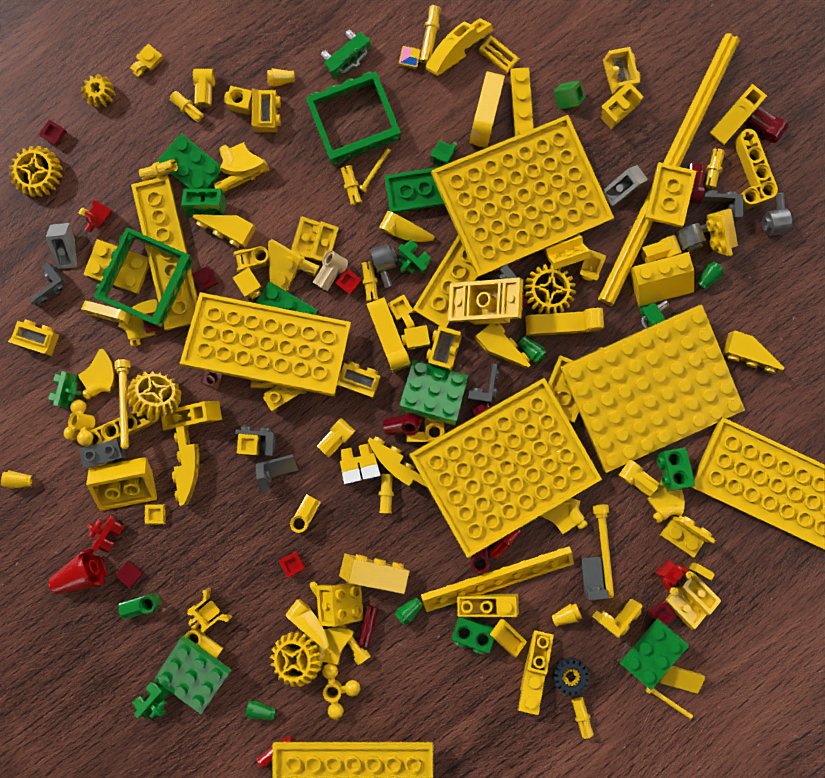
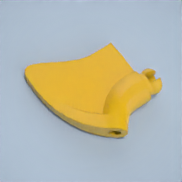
(239, 160)
(135, 329)
(98, 376)
(666, 502)
(566, 515)
(337, 639)

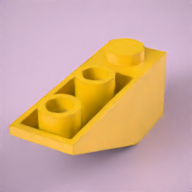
(738, 114)
(228, 226)
(497, 344)
(748, 349)
(488, 605)

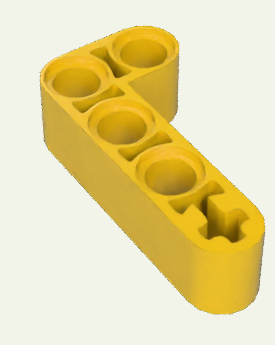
(486, 109)
(749, 140)
(565, 323)
(388, 335)
(103, 431)

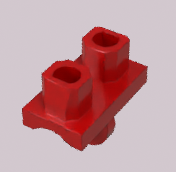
(101, 541)

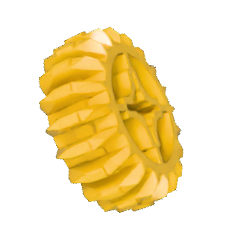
(28, 163)
(552, 274)
(151, 400)
(285, 652)

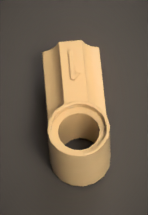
(332, 266)

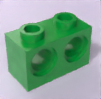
(203, 202)
(681, 469)
(475, 629)

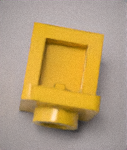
(592, 266)

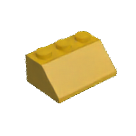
(663, 279)
(122, 484)

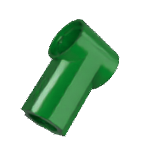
(139, 606)

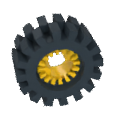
(562, 681)

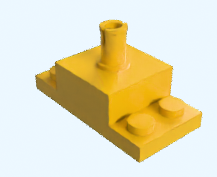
(486, 301)

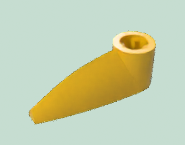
(402, 228)
(306, 620)

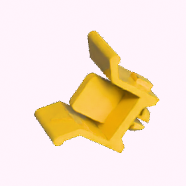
(206, 613)

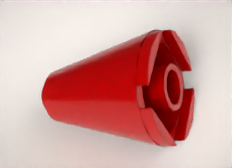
(80, 573)

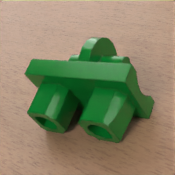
(419, 263)
(66, 389)
(154, 704)

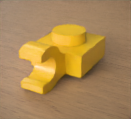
(147, 59)
(401, 309)

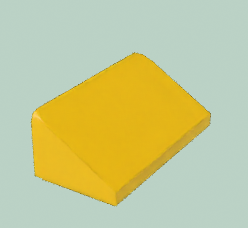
(683, 679)

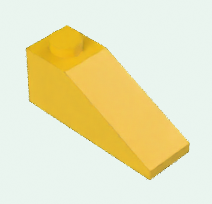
(193, 415)

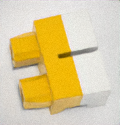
(350, 466)

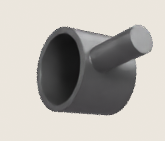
(779, 220)
(692, 237)
(384, 259)

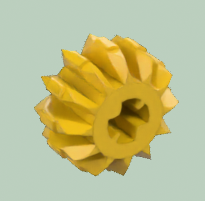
(95, 84)

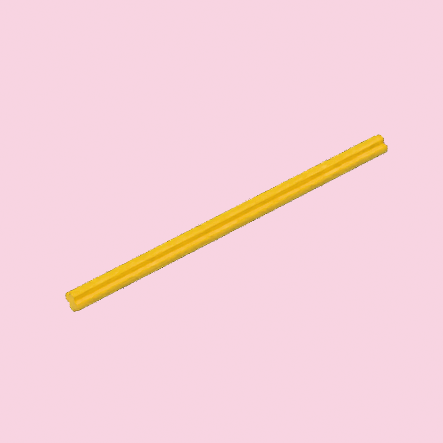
(674, 157)

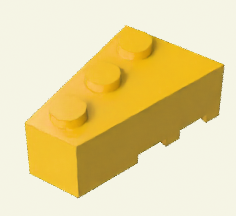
(374, 573)

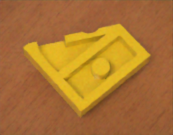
(282, 264)

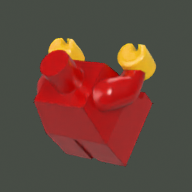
(96, 216)
(671, 573)

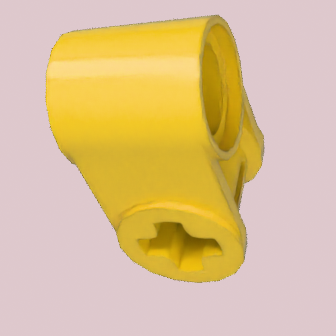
(249, 258)

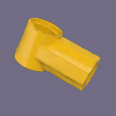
(203, 81)
(665, 248)
(338, 434)
(634, 475)
(306, 512)
(205, 642)

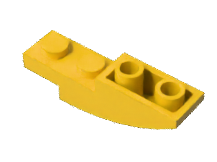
(453, 46)
(391, 461)
(187, 474)
(534, 672)

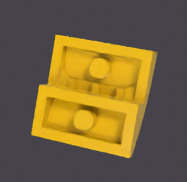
(314, 239)
(567, 252)
(693, 601)

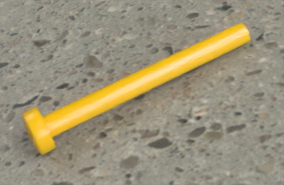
(363, 187)
(668, 701)

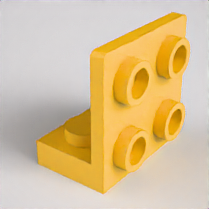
(722, 232)
(685, 535)
(339, 604)
(620, 624)

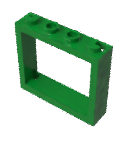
(364, 145)
(117, 260)

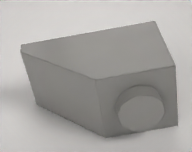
(624, 185)
(62, 245)

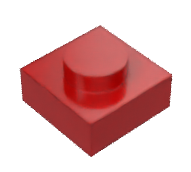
(348, 281)
(292, 564)

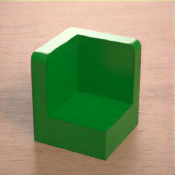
(569, 94)
(443, 153)

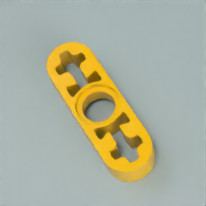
(106, 312)

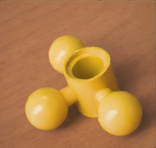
(79, 424)
(351, 688)

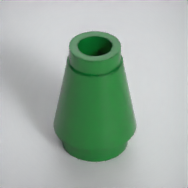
(710, 275)
(532, 349)
(408, 611)
(259, 711)

